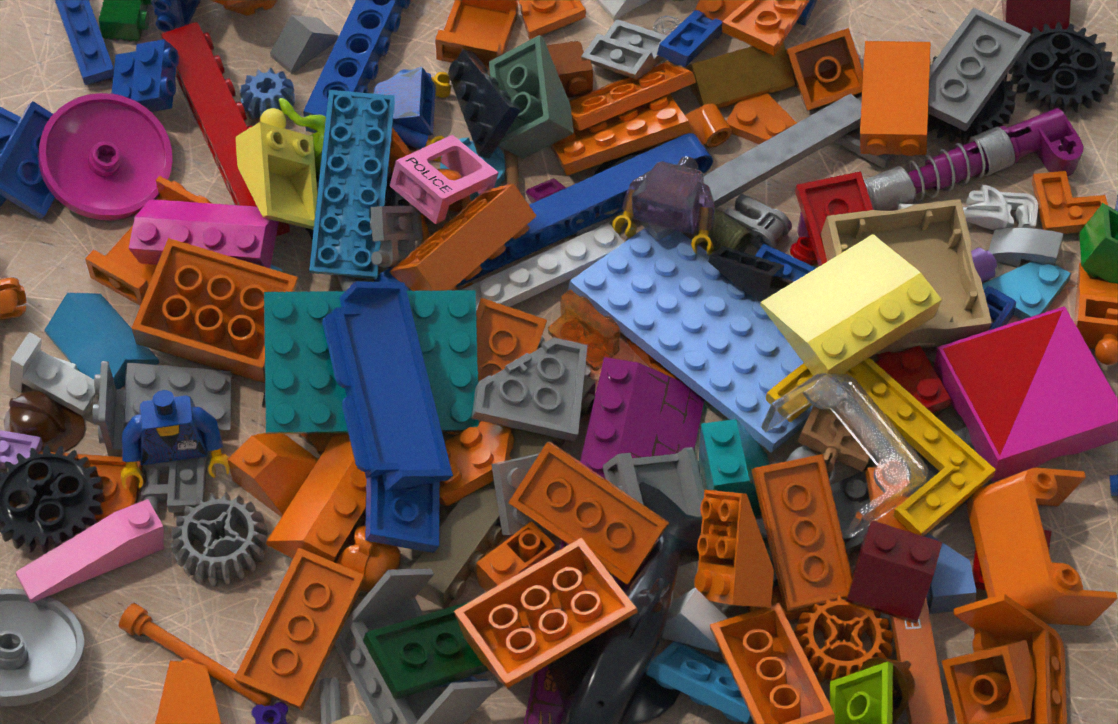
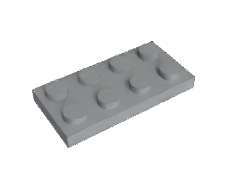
(972, 67)

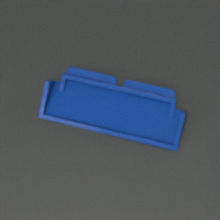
(386, 386)

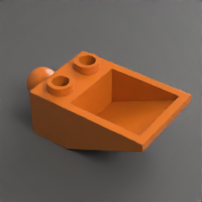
(1097, 315)

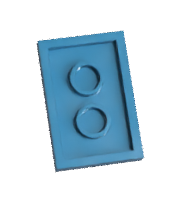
(701, 678)

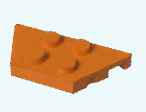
(471, 459)

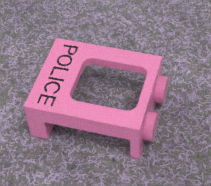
(430, 189)

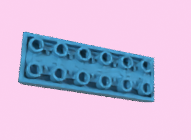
(351, 182)

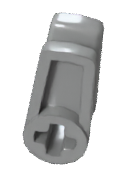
(764, 222)

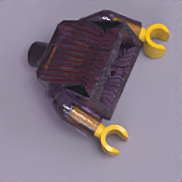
(670, 198)

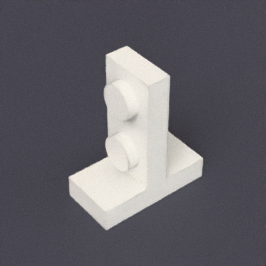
(51, 376)

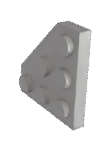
(537, 391)

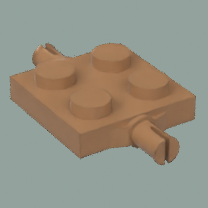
(830, 437)

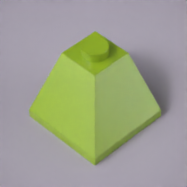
(864, 696)

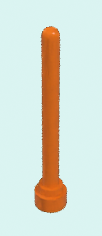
(137, 621)

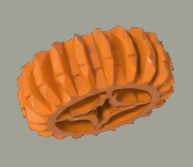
(842, 622)

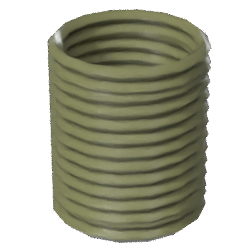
(728, 233)

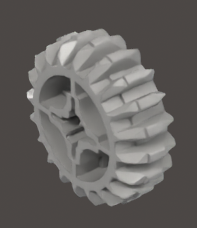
(229, 553)

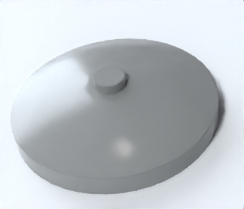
(37, 648)

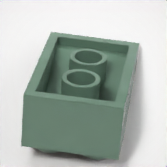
(535, 87)

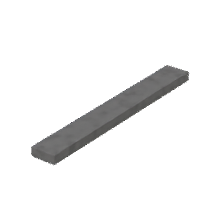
(777, 154)

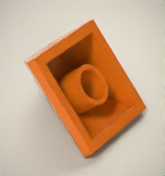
(271, 469)
(991, 684)

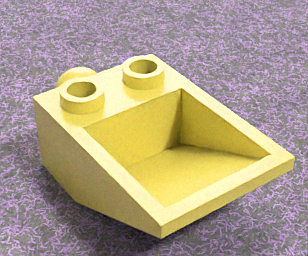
(279, 170)

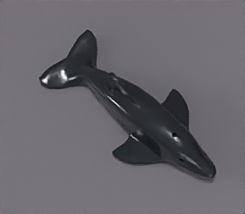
(607, 675)

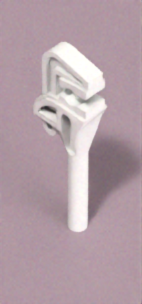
(993, 208)

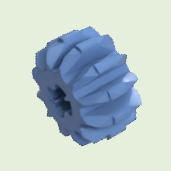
(264, 91)

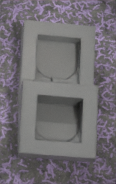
(1032, 244)

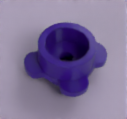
(263, 713)

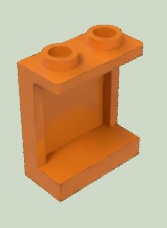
(477, 27)

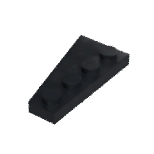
(481, 102)

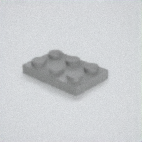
(206, 387)

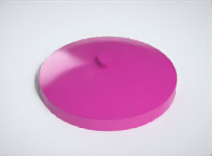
(104, 156)

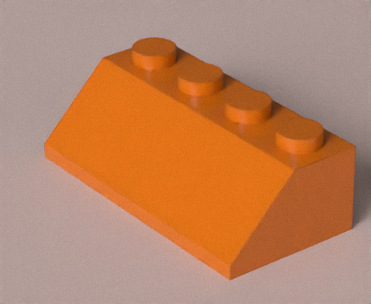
(466, 241)
(325, 507)
(771, 668)

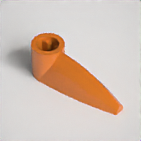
(706, 124)

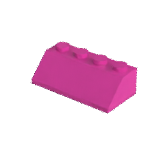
(215, 227)

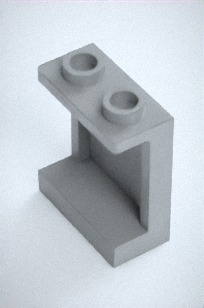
(673, 474)

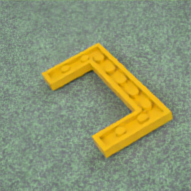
(959, 465)

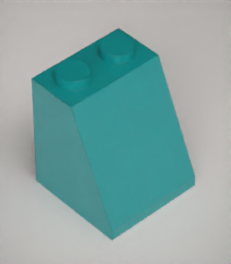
(728, 457)

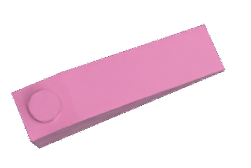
(95, 551)

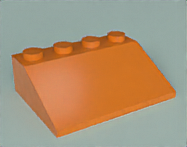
(209, 309)
(543, 613)

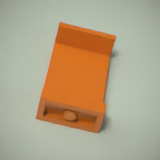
(895, 98)
(120, 268)

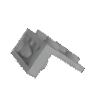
(109, 411)

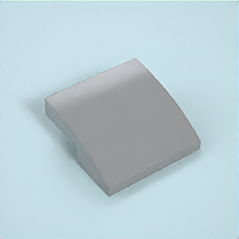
(625, 49)

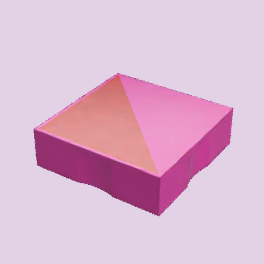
(1029, 392)

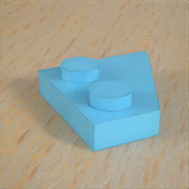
(1032, 287)

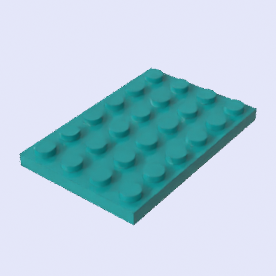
(300, 373)

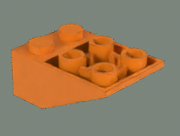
(732, 552)

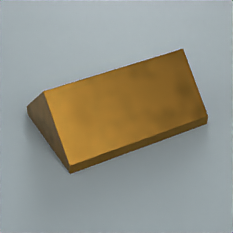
(740, 76)

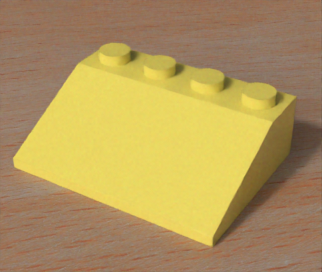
(852, 307)

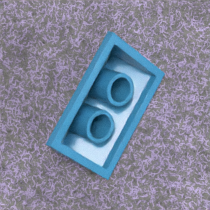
(94, 332)

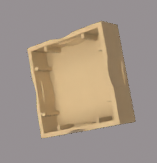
(939, 246)

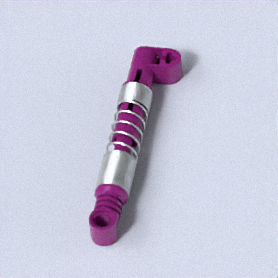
(983, 154)

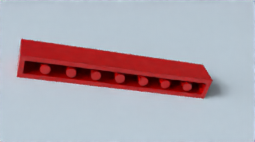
(213, 106)

